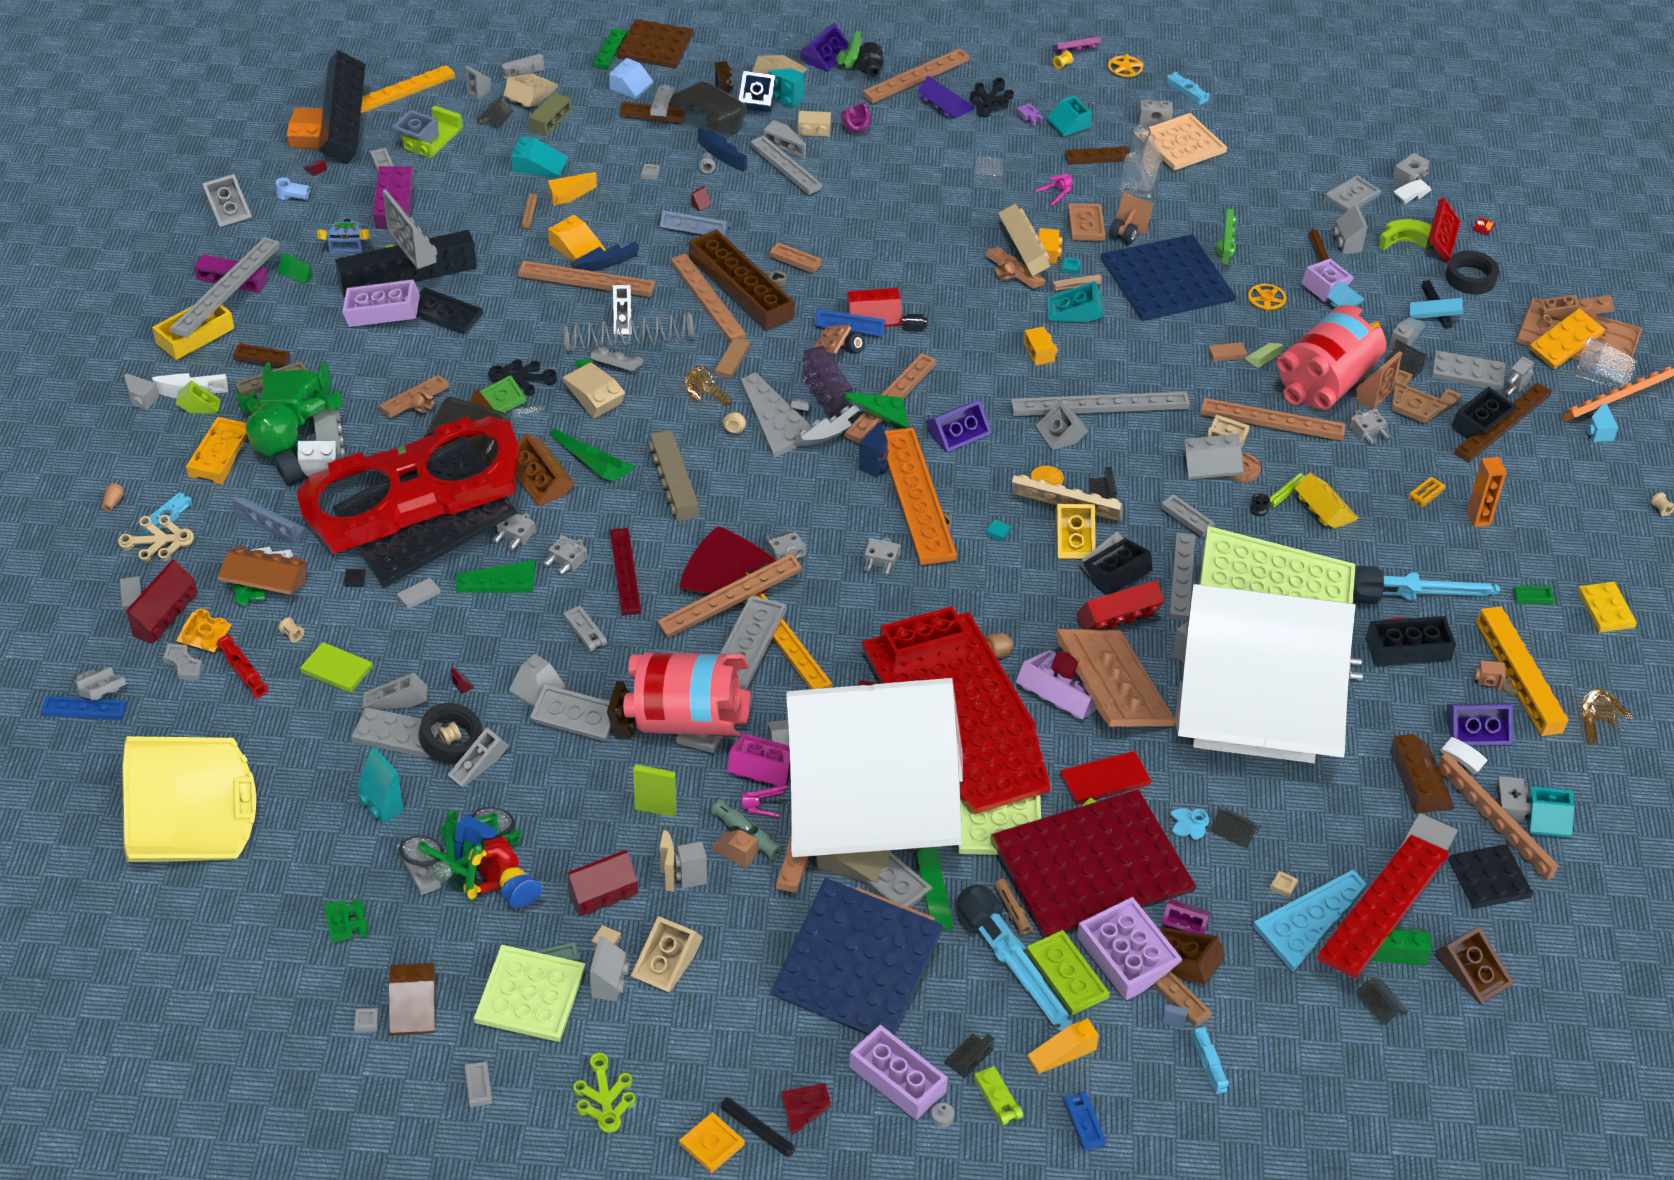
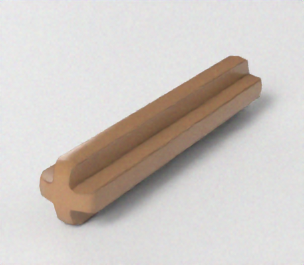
(529, 211)
(1075, 282)

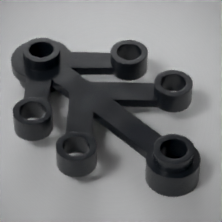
(985, 109)
(521, 374)

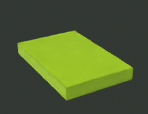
(336, 667)
(655, 790)

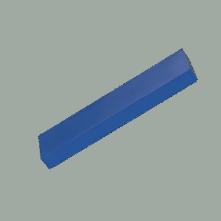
(858, 323)
(83, 708)

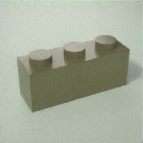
(549, 114)

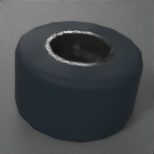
(288, 467)

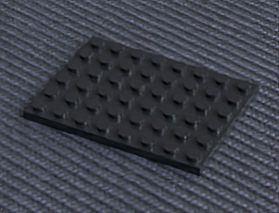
(429, 539)

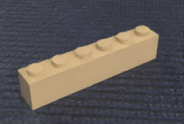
(1025, 239)

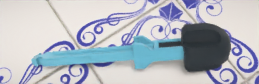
(1372, 585)
(981, 913)

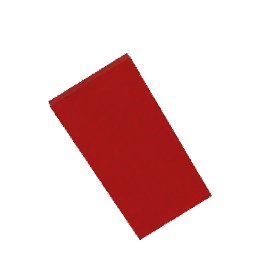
(1444, 229)
(1105, 777)

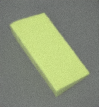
(1265, 354)

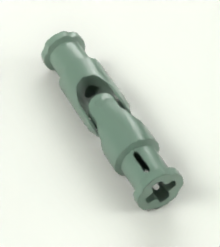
(736, 821)

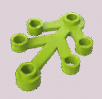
(605, 1096)

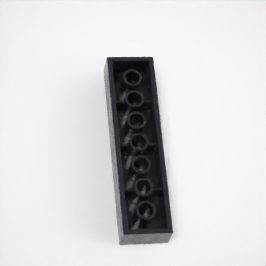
(342, 107)
(391, 264)

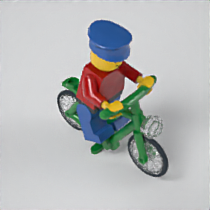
(480, 843)

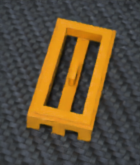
(1433, 491)

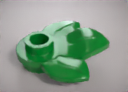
(247, 593)

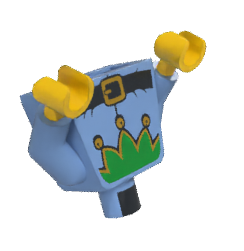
(344, 236)

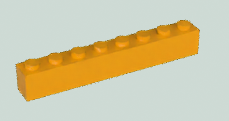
(1532, 687)

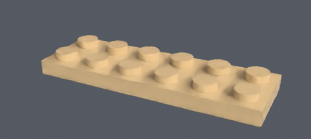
(1058, 494)

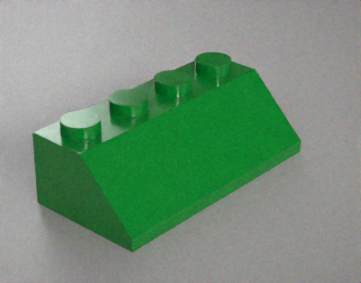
(1405, 946)

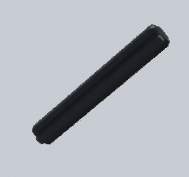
(1432, 295)
(757, 1127)

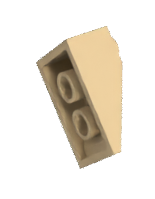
(774, 62)
(528, 89)
(594, 389)
(666, 954)

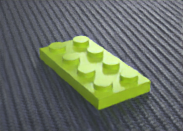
(1067, 972)

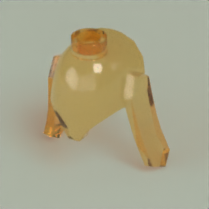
(701, 381)
(1601, 707)

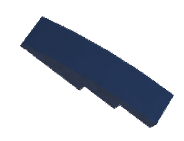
(722, 150)
(601, 259)

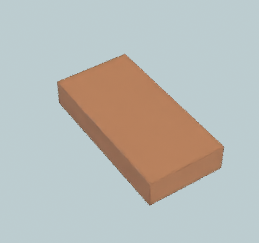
(1227, 352)

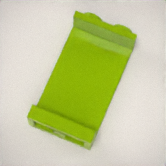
(448, 126)

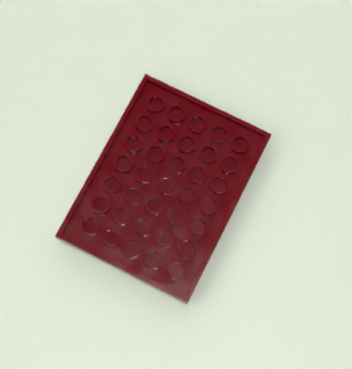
(1091, 861)

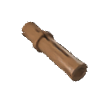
(1016, 913)

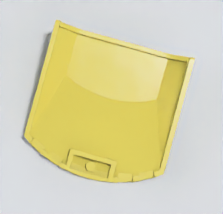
(185, 799)

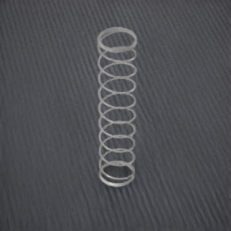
(689, 320)

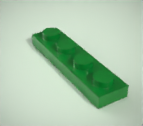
(609, 49)

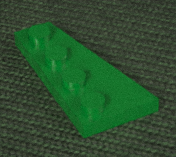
(500, 579)

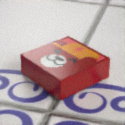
(1483, 226)

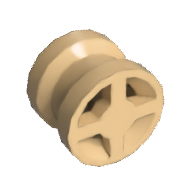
(449, 733)

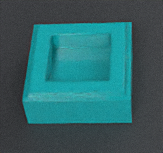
(1071, 266)
(998, 530)

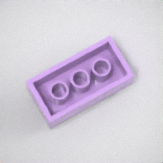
(381, 303)
(898, 1072)

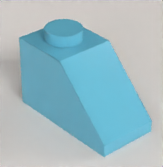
(1344, 295)
(1602, 425)

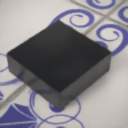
(355, 577)

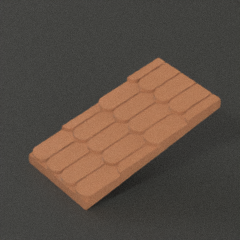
(1616, 333)
(1115, 678)

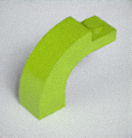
(1405, 230)

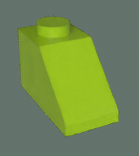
(197, 399)

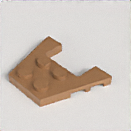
(1417, 403)

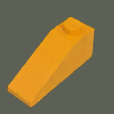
(570, 188)
(1065, 1046)

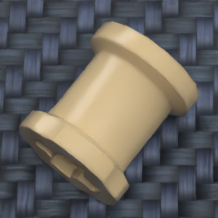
(1662, 504)
(291, 629)

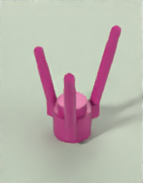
(1063, 182)
(751, 800)

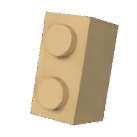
(814, 123)

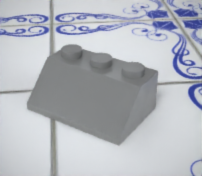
(1213, 456)

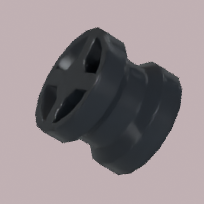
(1259, 504)

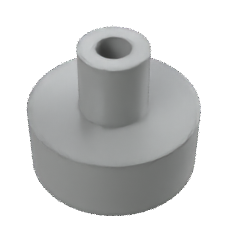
(942, 1115)

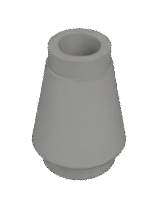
(707, 163)

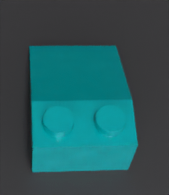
(537, 158)
(1077, 304)
(380, 788)

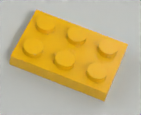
(1607, 607)

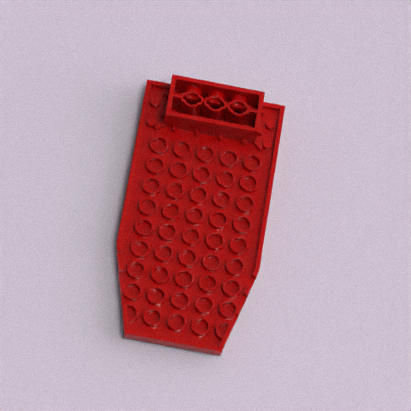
(995, 727)

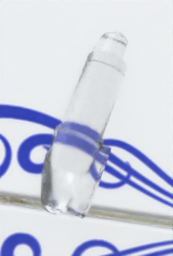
(522, 412)

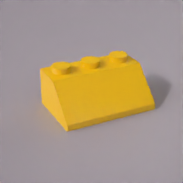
(1324, 502)

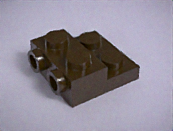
(722, 76)
(622, 726)

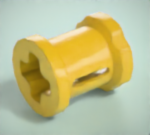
(1060, 61)

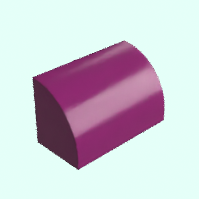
(1186, 917)

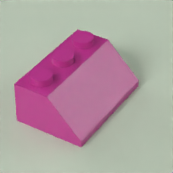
(760, 760)

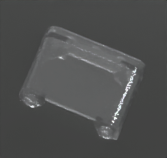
(1142, 165)

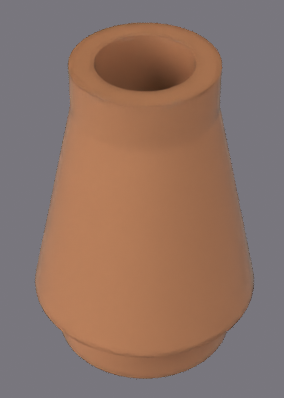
(112, 496)

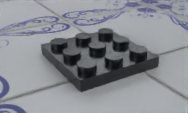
(1490, 876)

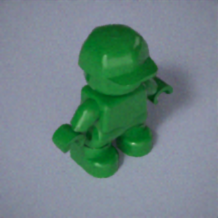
(285, 405)

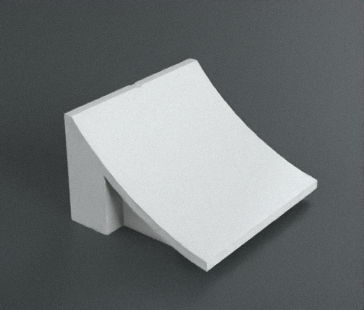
(1265, 674)
(875, 767)

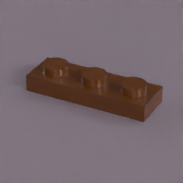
(261, 355)

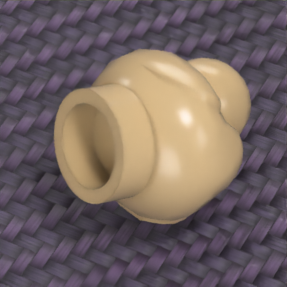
(734, 422)

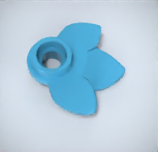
(1190, 822)

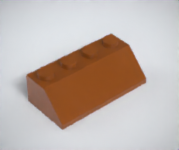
(541, 471)
(263, 570)

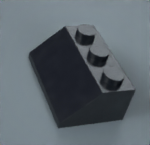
(1482, 413)
(1119, 565)

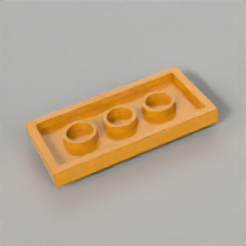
(1566, 338)

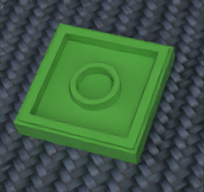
(504, 395)

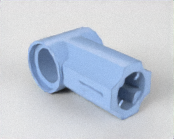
(286, 190)

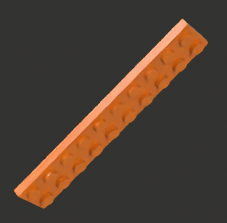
(918, 498)

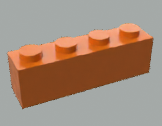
(1486, 491)

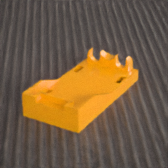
(217, 452)

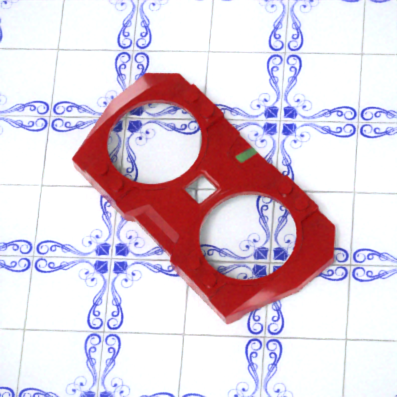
(416, 498)

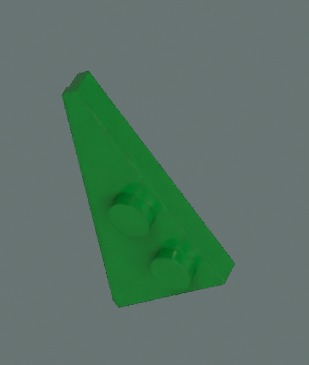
(884, 407)

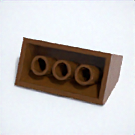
(1420, 774)

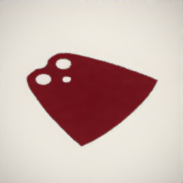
(721, 561)

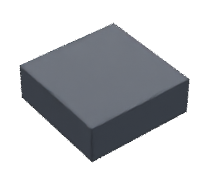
(1174, 1016)

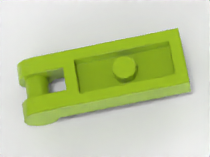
(997, 1095)

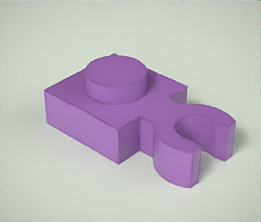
(1029, 112)

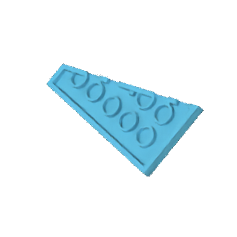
(1305, 921)

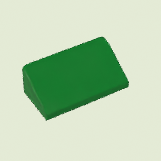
(295, 269)

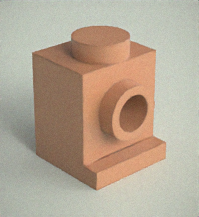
(1490, 674)

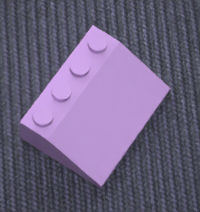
(1049, 685)
(1128, 947)

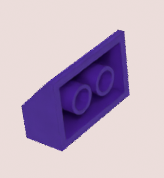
(824, 48)
(944, 98)
(959, 426)
(1481, 723)

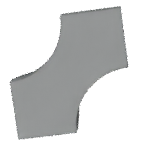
(187, 667)

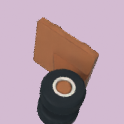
(1131, 218)
(838, 337)

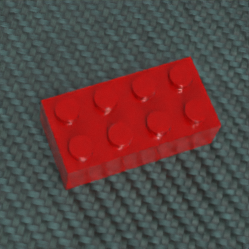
(1121, 607)

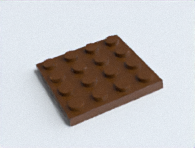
(655, 43)

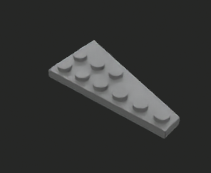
(774, 415)

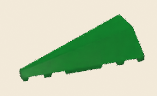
(600, 461)

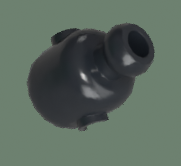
(870, 58)

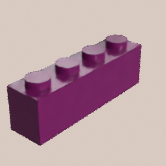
(212, 269)

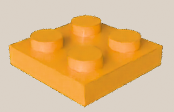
(711, 1142)

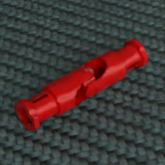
(242, 666)

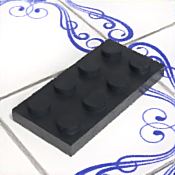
(447, 310)

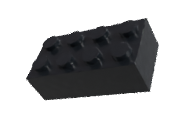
(1410, 640)

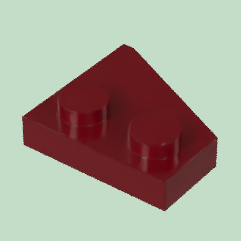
(805, 1105)

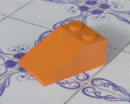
(305, 128)

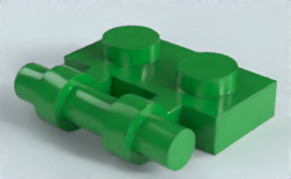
(338, 920)

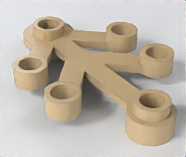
(158, 539)

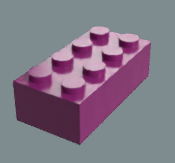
(399, 184)

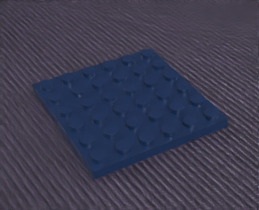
(1167, 277)
(857, 959)

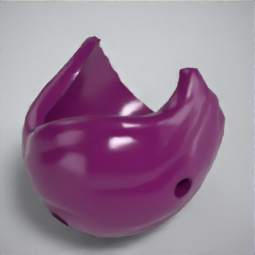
(856, 118)

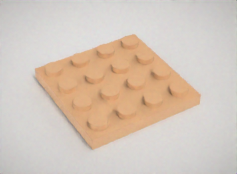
(1185, 141)

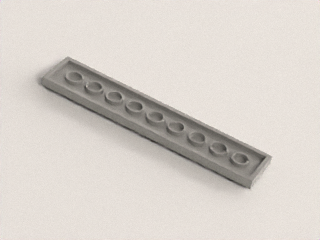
(751, 639)

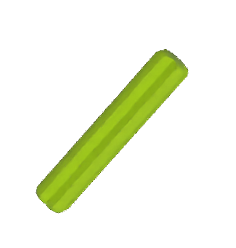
(1286, 490)

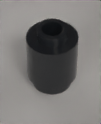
(914, 322)

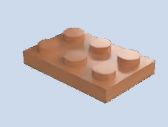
(1086, 222)

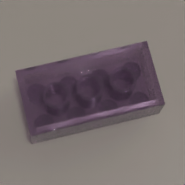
(825, 380)

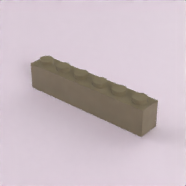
(674, 476)

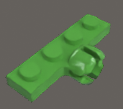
(849, 57)
(1226, 246)

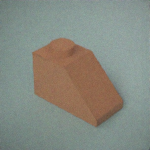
(737, 847)

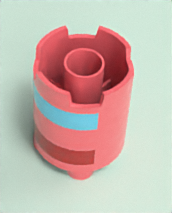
(1330, 358)
(687, 693)

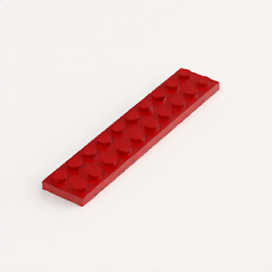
(1382, 906)

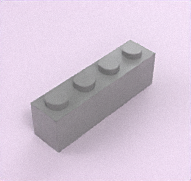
(328, 429)

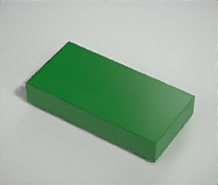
(1533, 595)

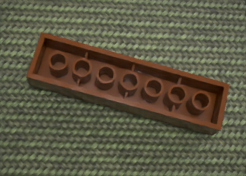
(741, 279)

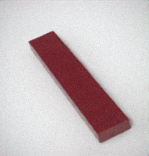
(625, 571)

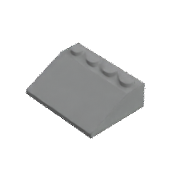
(407, 234)

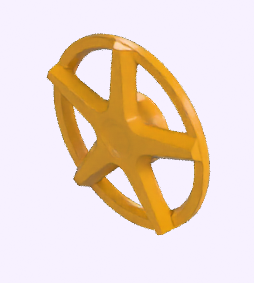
(1125, 66)
(1267, 297)

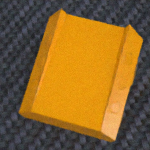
(203, 631)

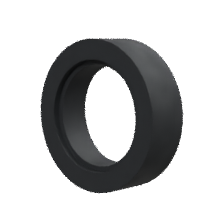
(1476, 260)
(453, 712)

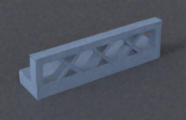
(692, 223)
(268, 520)

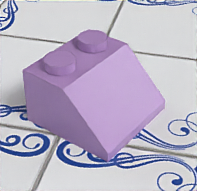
(1323, 277)

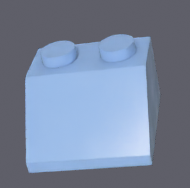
(630, 79)

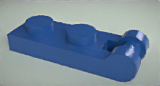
(1084, 1120)

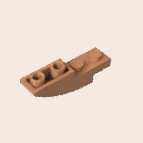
(1564, 306)
(792, 871)

